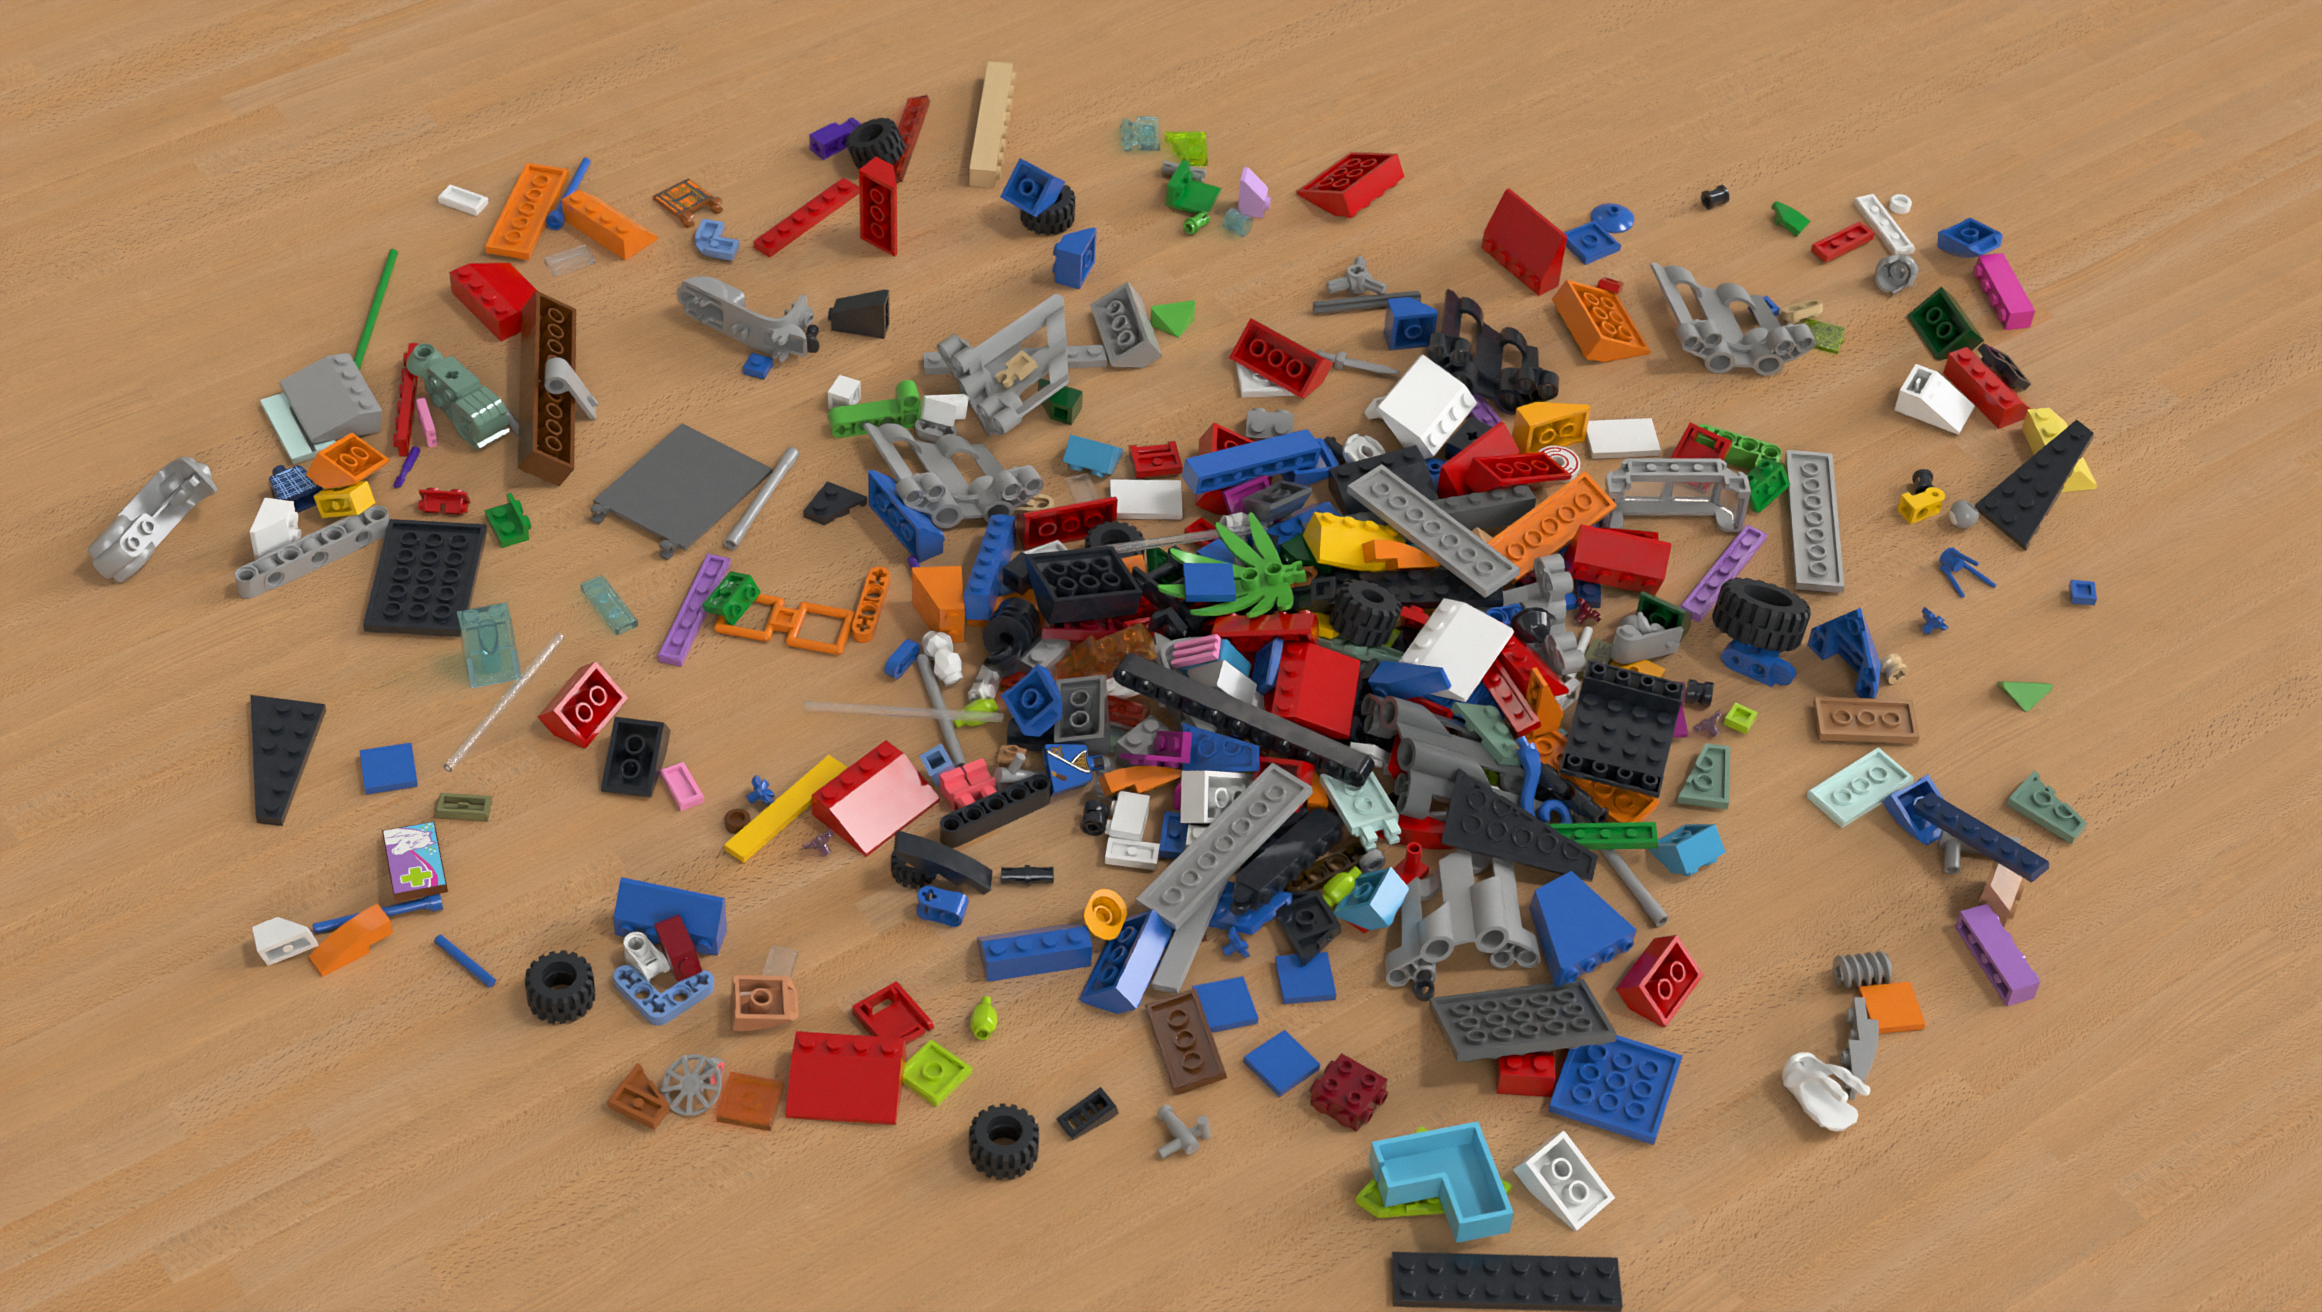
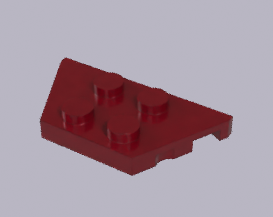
(1080, 630)

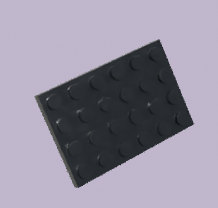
(425, 577)

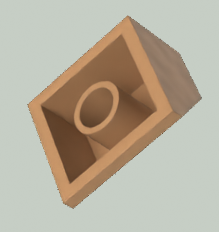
(2001, 890)

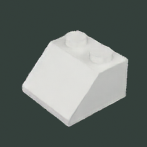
(274, 526)

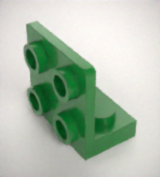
(1190, 194)

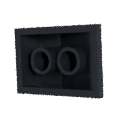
(635, 756)

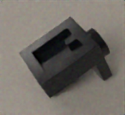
(1170, 622)

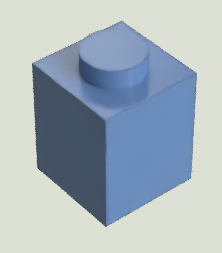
(936, 762)

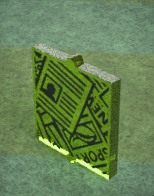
(1827, 336)

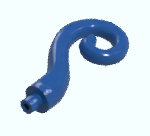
(1531, 765)

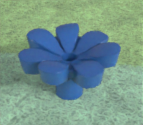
(1932, 622)
(760, 791)
(1236, 944)

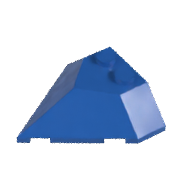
(1853, 642)

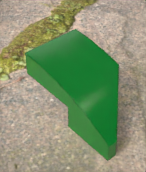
(1789, 218)

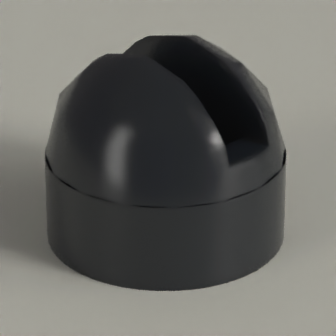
(1419, 987)

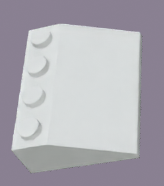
(1425, 406)
(1461, 643)

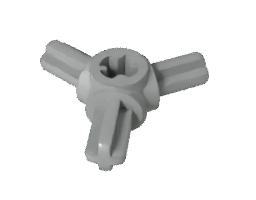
(1356, 280)

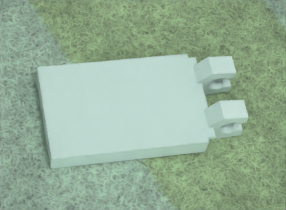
(1364, 809)

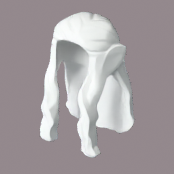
(1819, 1094)

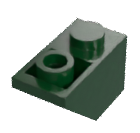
(1063, 404)

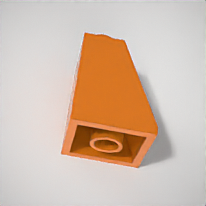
(940, 599)

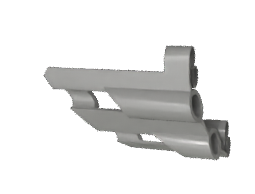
(1719, 337)
(976, 367)
(943, 489)
(1549, 593)
(1470, 913)

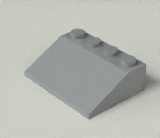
(332, 399)

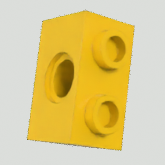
(344, 500)

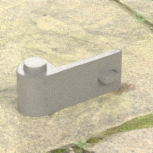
(562, 378)
(1632, 646)

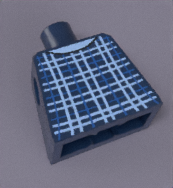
(294, 486)

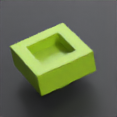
(1740, 718)

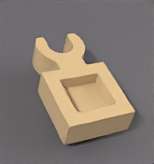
(1018, 367)

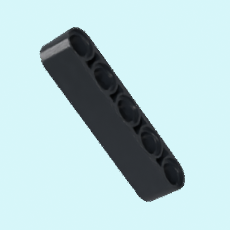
(995, 810)

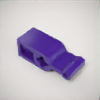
(831, 138)

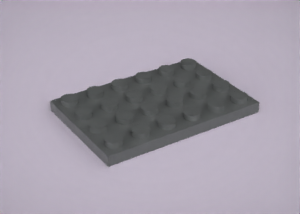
(1521, 1020)

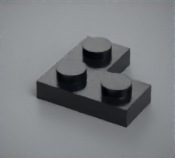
(2005, 365)

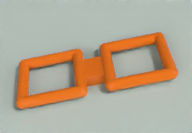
(790, 622)

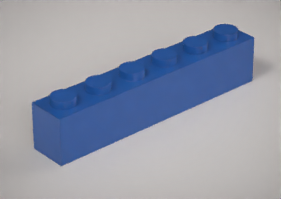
(1251, 460)
(987, 571)

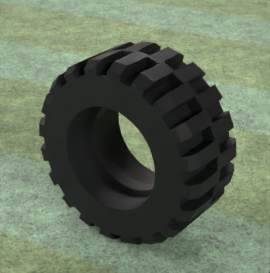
(1761, 614)

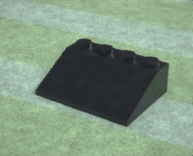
(1404, 463)
(1082, 584)

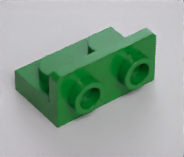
(1766, 483)
(508, 522)
(732, 597)

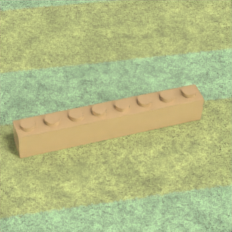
(992, 125)

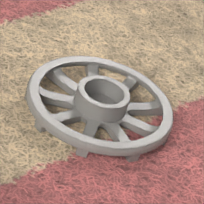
(691, 1084)

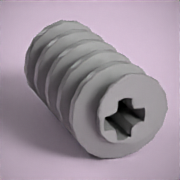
(1862, 967)

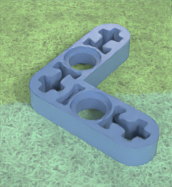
(665, 1000)

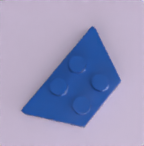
(1250, 921)

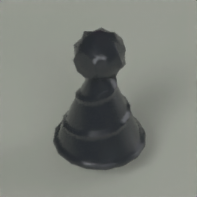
(812, 343)

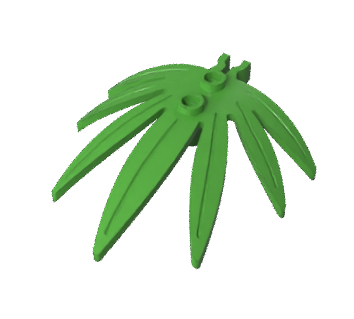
(1262, 580)

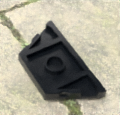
(1307, 924)

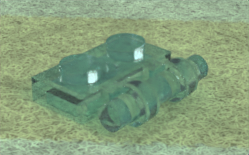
(1147, 134)

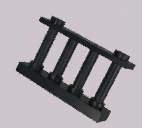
(1163, 601)

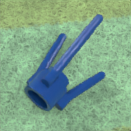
(1954, 561)

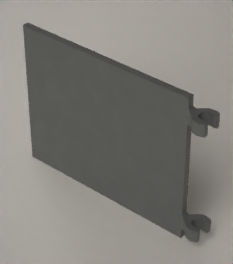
(681, 488)

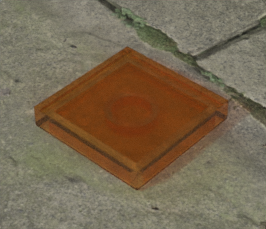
(750, 1101)

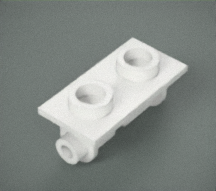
(986, 685)

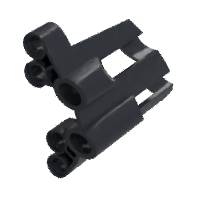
(1483, 369)

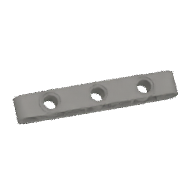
(311, 552)

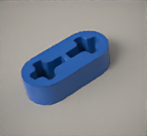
(902, 659)

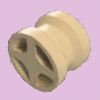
(1894, 669)

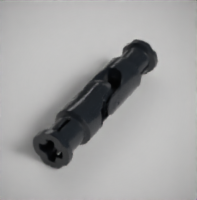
(1581, 803)

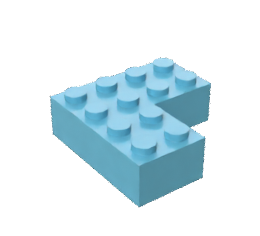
(1446, 1165)

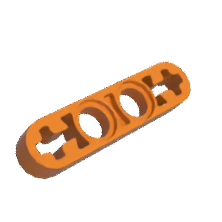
(873, 604)

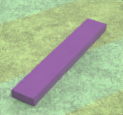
(1725, 568)
(692, 613)

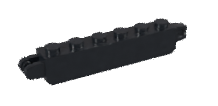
(1286, 860)

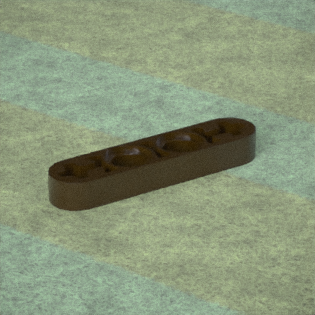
(1324, 868)

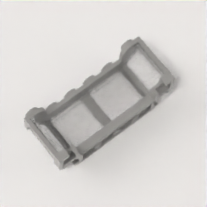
(1678, 488)

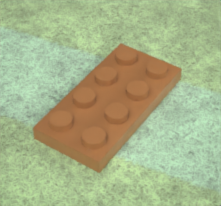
(1866, 720)

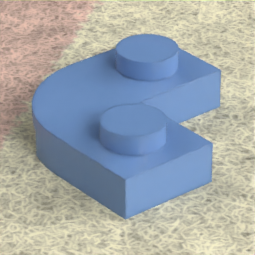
(711, 243)

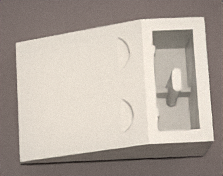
(1933, 400)

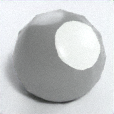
(1963, 514)

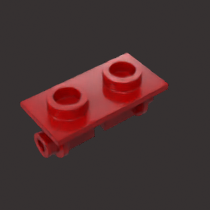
(455, 501)

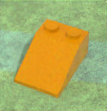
(1549, 425)

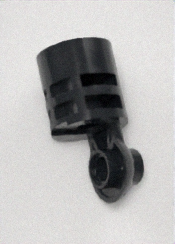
(1009, 635)

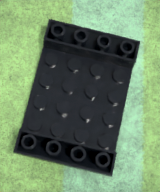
(1622, 728)

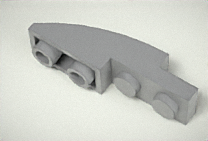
(1861, 1043)

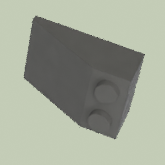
(1277, 501)
(1084, 714)

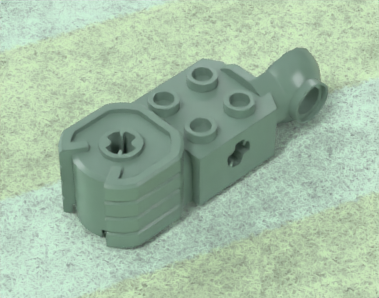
(458, 392)

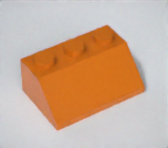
(345, 463)

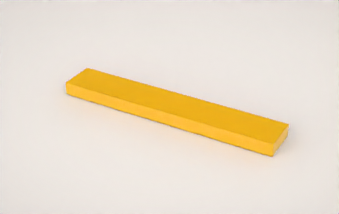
(782, 810)

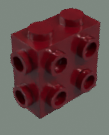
(1348, 1092)

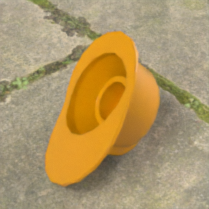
(1105, 914)

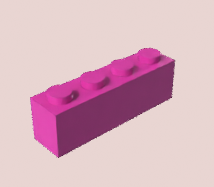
(2004, 291)

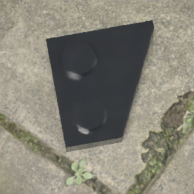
(831, 503)

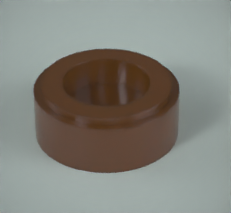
(736, 820)

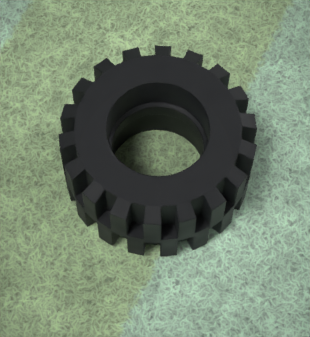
(875, 139)
(1056, 217)
(1114, 533)
(562, 1003)
(1000, 1159)

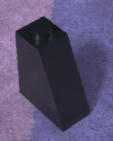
(862, 314)

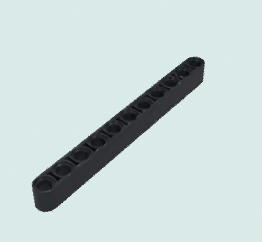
(1243, 719)

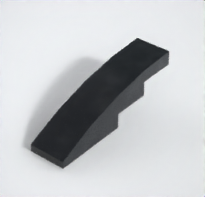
(940, 859)

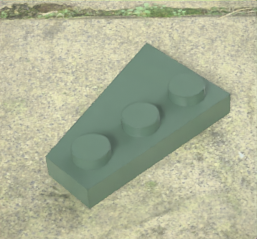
(1492, 730)
(1709, 779)
(2044, 808)

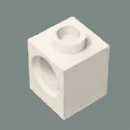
(844, 392)

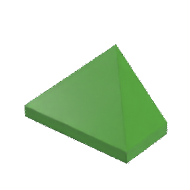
(1173, 317)
(2025, 693)

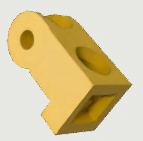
(1921, 505)

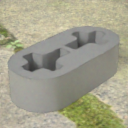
(931, 431)

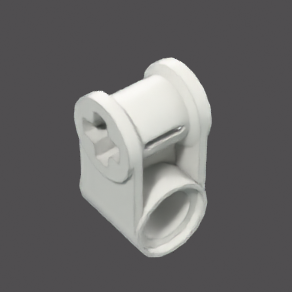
(647, 958)

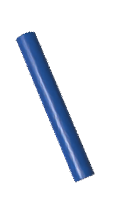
(465, 961)

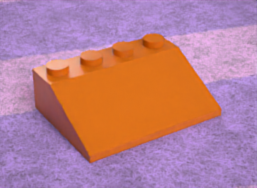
(1599, 322)

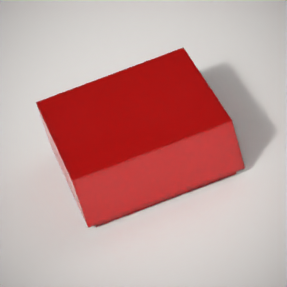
(1610, 285)

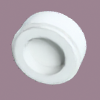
(1900, 204)

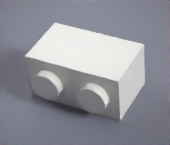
(1129, 816)

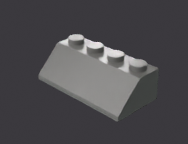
(1126, 328)

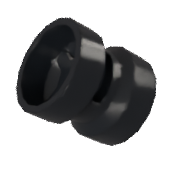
(1699, 692)
(1094, 817)

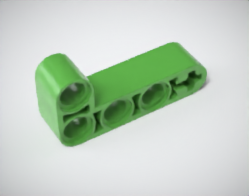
(903, 411)
(1745, 451)

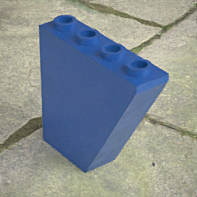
(1577, 928)

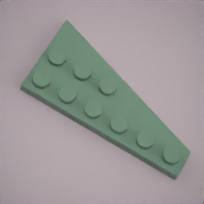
(1359, 651)

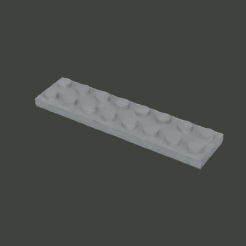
(1814, 521)
(1433, 530)
(1224, 846)

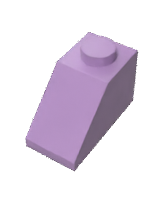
(1252, 195)

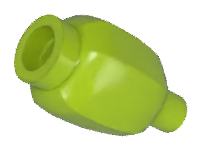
(981, 704)
(1340, 886)
(983, 1019)

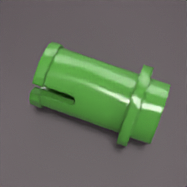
(1193, 224)

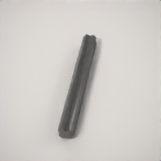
(1363, 302)

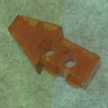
(1104, 655)

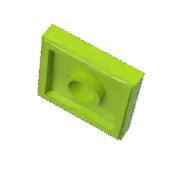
(935, 1072)

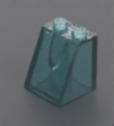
(488, 645)

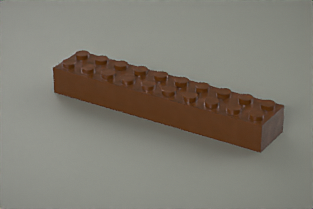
(546, 418)

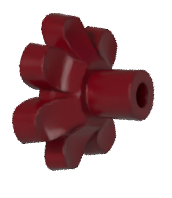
(1586, 612)

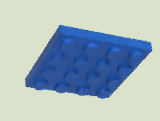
(1617, 1087)

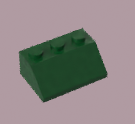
(1944, 325)

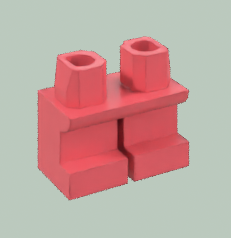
(967, 784)

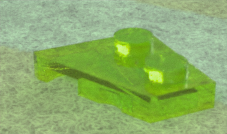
(1189, 146)

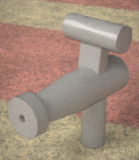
(1012, 774)
(1184, 1137)

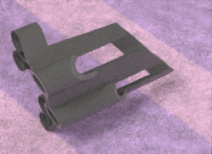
(1434, 754)

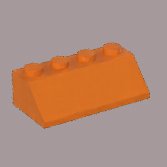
(606, 224)

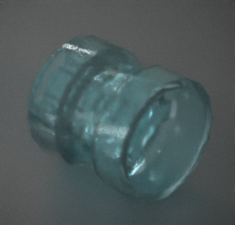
(1239, 223)

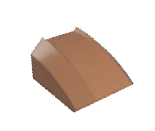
(762, 1002)

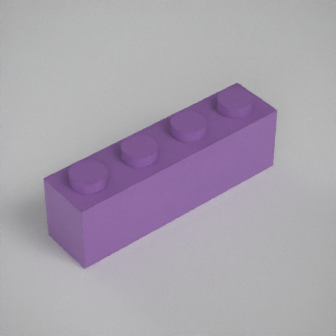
(1997, 954)

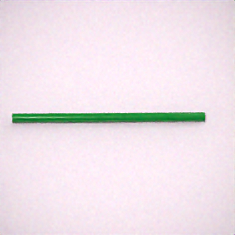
(375, 307)

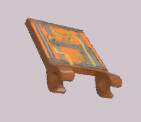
(686, 198)

